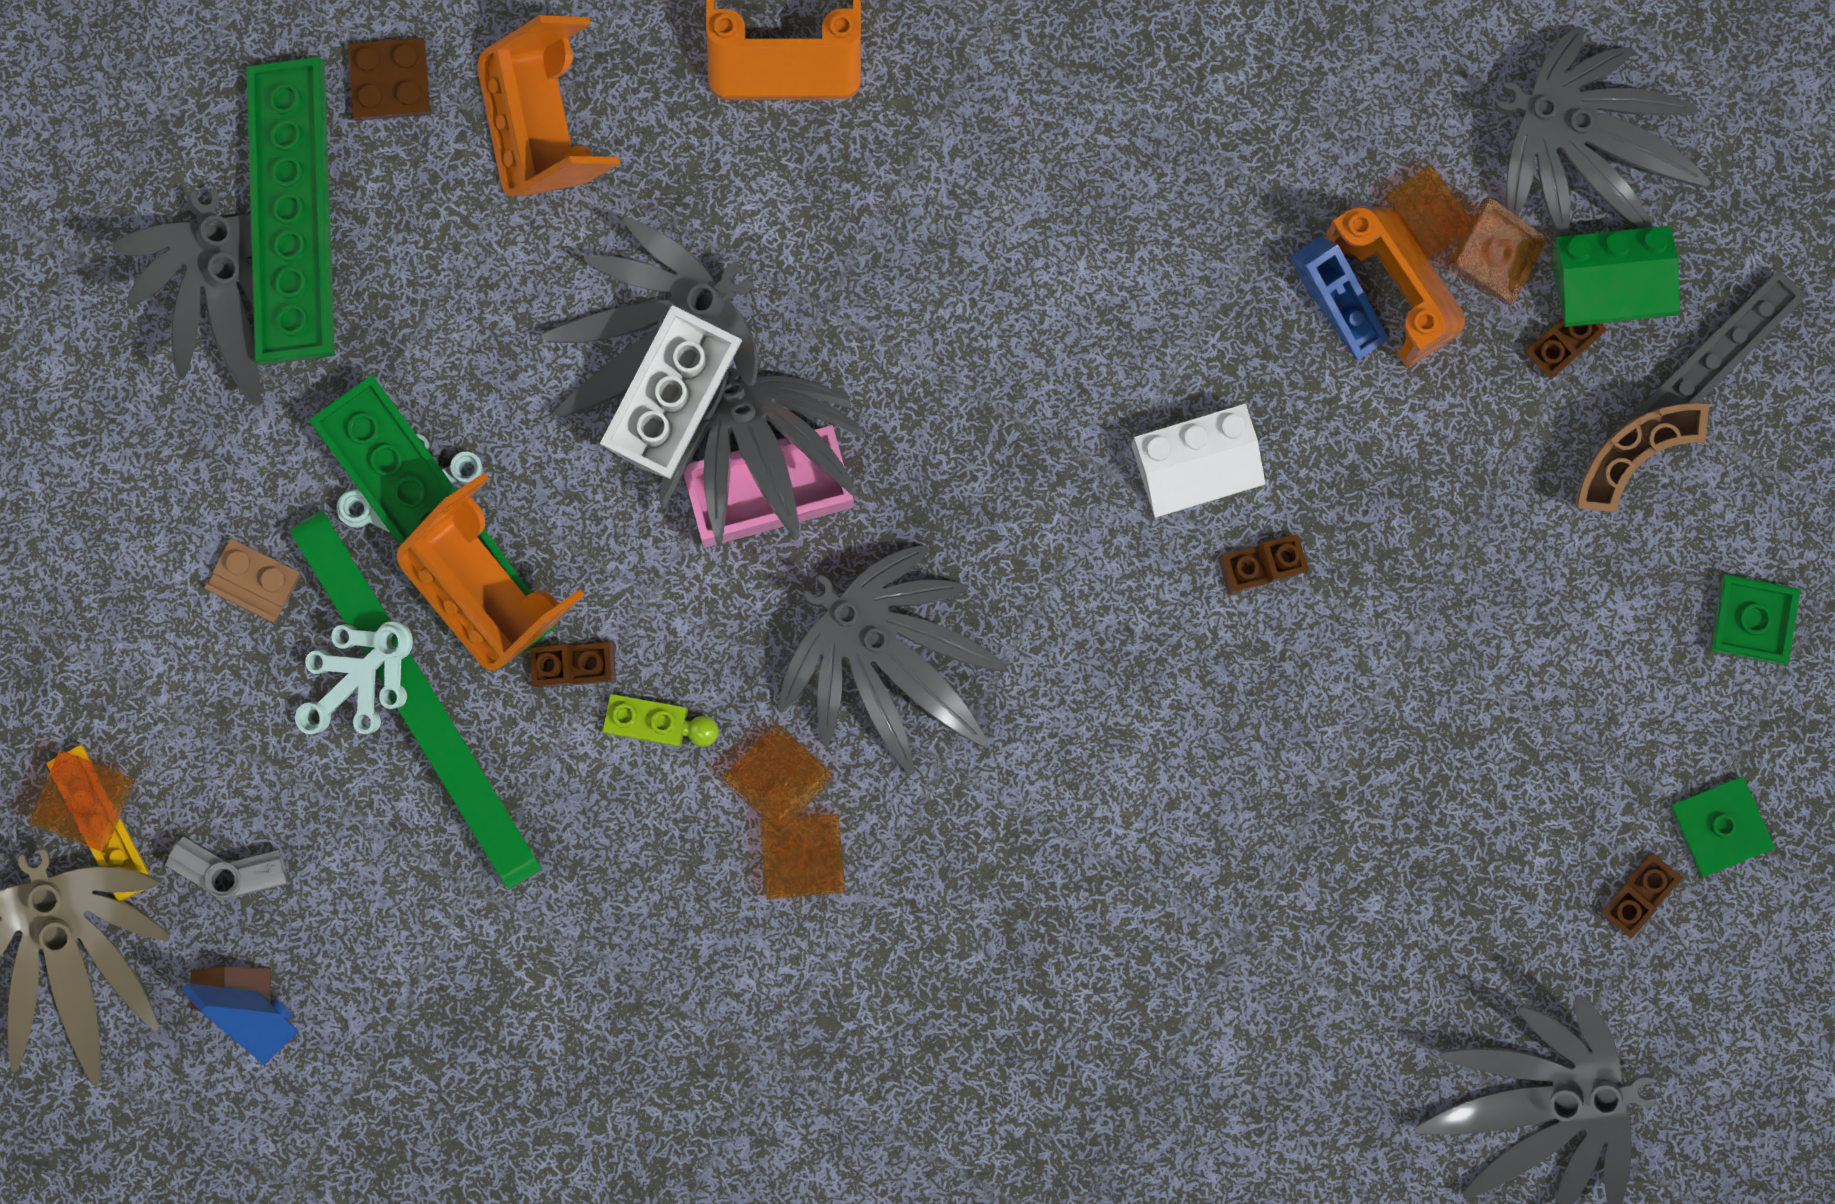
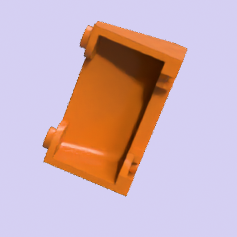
(1434, 311)

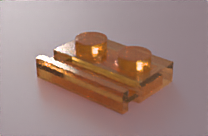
(1429, 211)

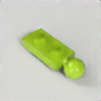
(657, 723)

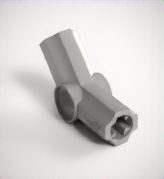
(204, 867)

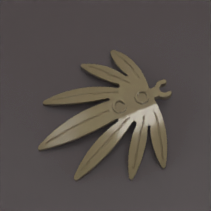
(51, 919)

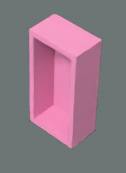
(747, 508)

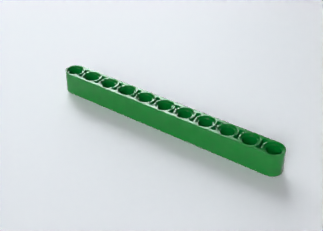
(422, 709)

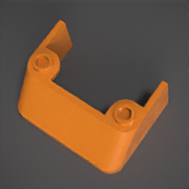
(784, 67)
(528, 111)
(471, 586)

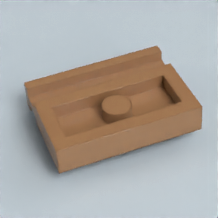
(252, 581)

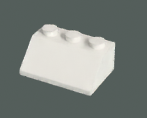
(1199, 460)

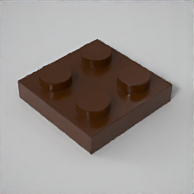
(389, 79)

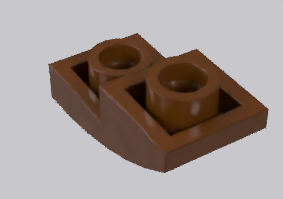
(1562, 346)
(1263, 564)
(572, 665)
(1641, 895)

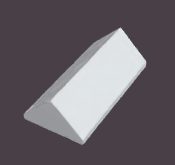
(670, 393)

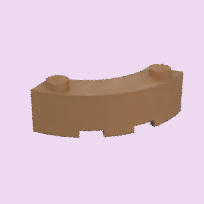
(1634, 444)

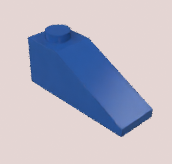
(1339, 295)
(246, 1017)

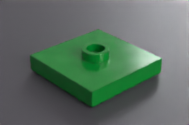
(1755, 620)
(1722, 827)

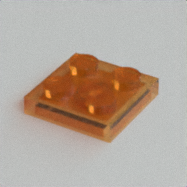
(1498, 251)
(778, 778)
(82, 801)
(803, 858)

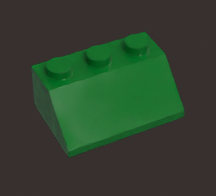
(1616, 276)

